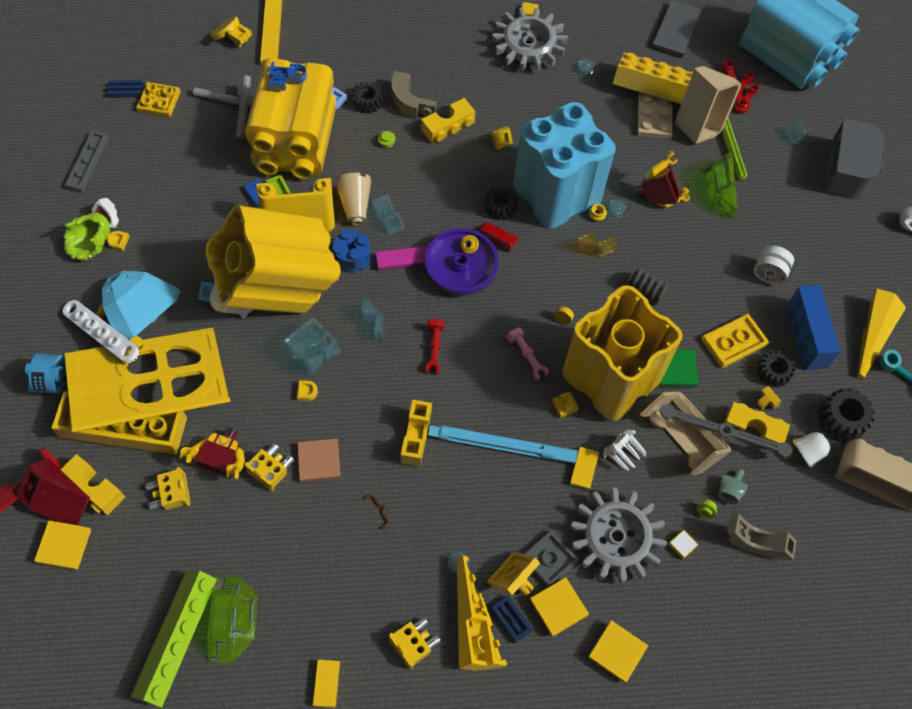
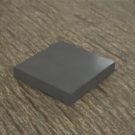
(553, 557)

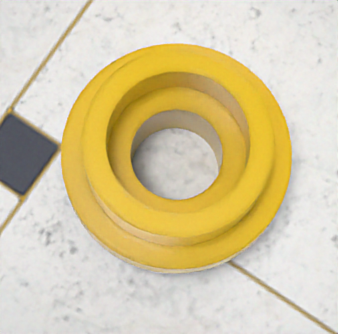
(597, 208)
(474, 244)

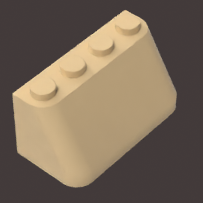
(706, 104)
(877, 473)

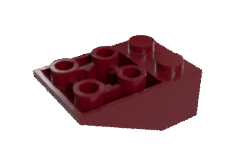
(52, 493)

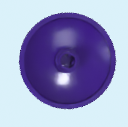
(460, 271)

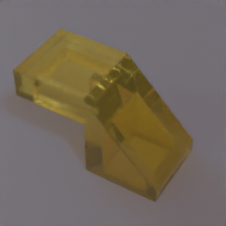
(589, 245)

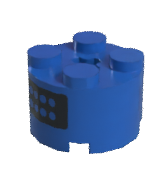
(351, 250)

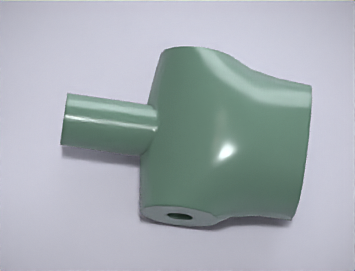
(732, 488)

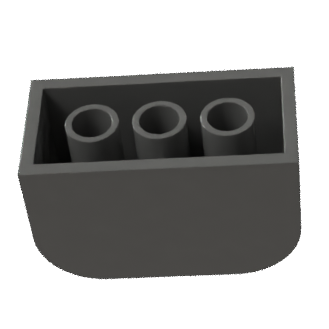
(854, 159)

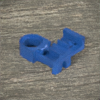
(280, 75)

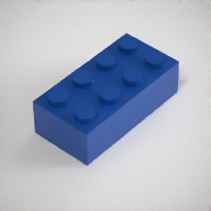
(813, 327)

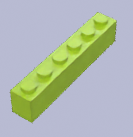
(174, 638)

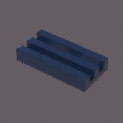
(136, 86)
(518, 614)

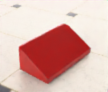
(499, 236)

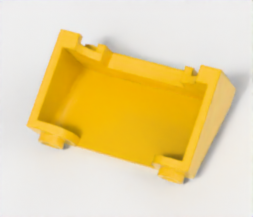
(314, 204)

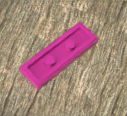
(401, 258)

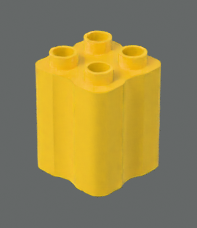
(294, 125)
(271, 260)
(620, 352)

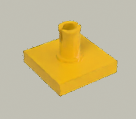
(514, 574)

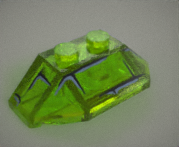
(722, 186)
(231, 619)

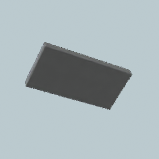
(676, 28)

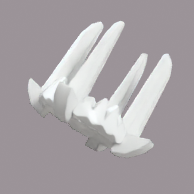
(622, 441)

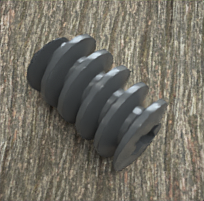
(648, 285)

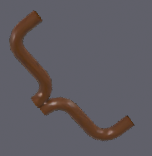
(381, 506)

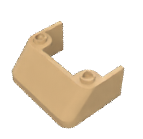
(699, 443)

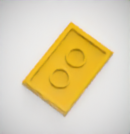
(735, 340)

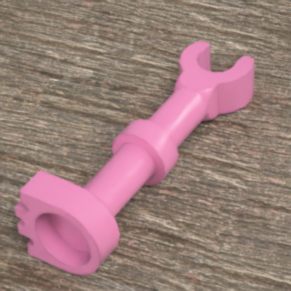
(516, 335)

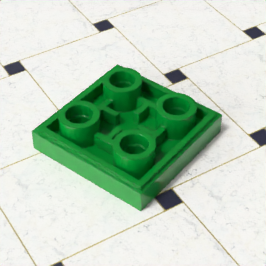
(681, 370)

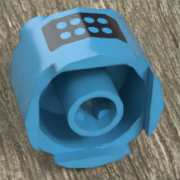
(46, 373)

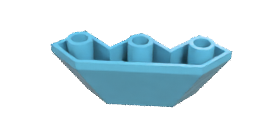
(136, 300)

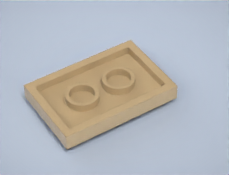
(654, 117)

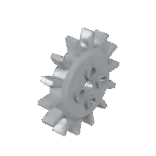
(533, 29)
(626, 519)

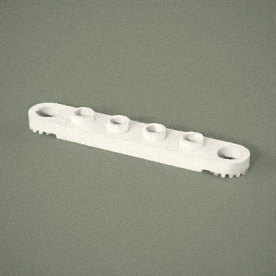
(101, 331)

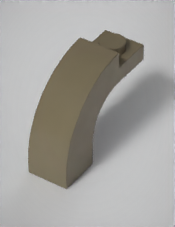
(407, 102)
(760, 542)

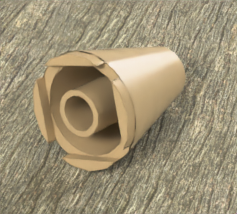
(354, 195)

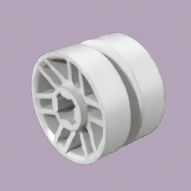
(774, 265)

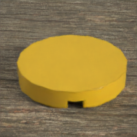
(226, 26)

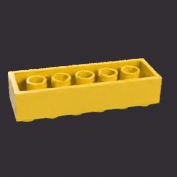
(652, 77)
(152, 434)

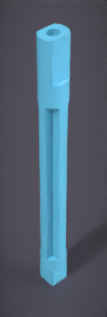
(504, 443)

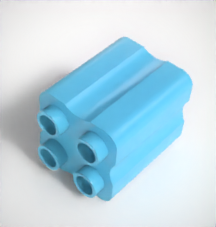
(800, 37)
(562, 164)

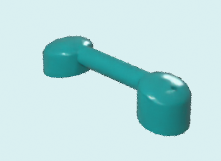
(891, 361)

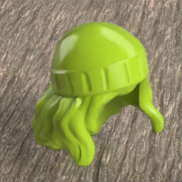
(86, 236)

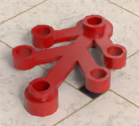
(741, 103)

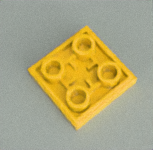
(158, 99)
(62, 545)
(559, 607)
(618, 651)

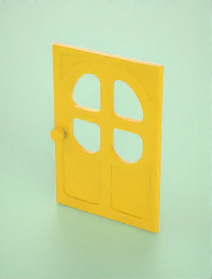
(103, 386)

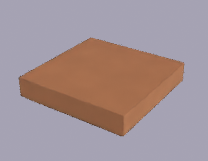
(319, 460)

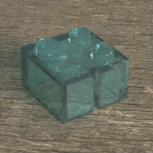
(309, 348)

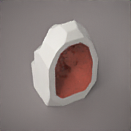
(107, 208)

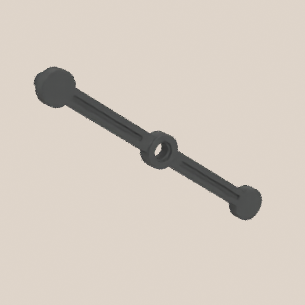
(783, 449)

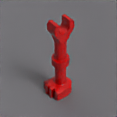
(436, 326)

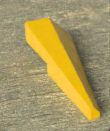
(882, 318)
(476, 641)

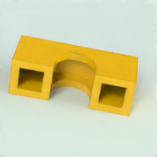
(438, 128)
(770, 428)
(417, 433)
(103, 496)

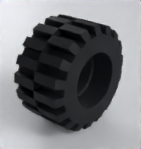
(856, 405)

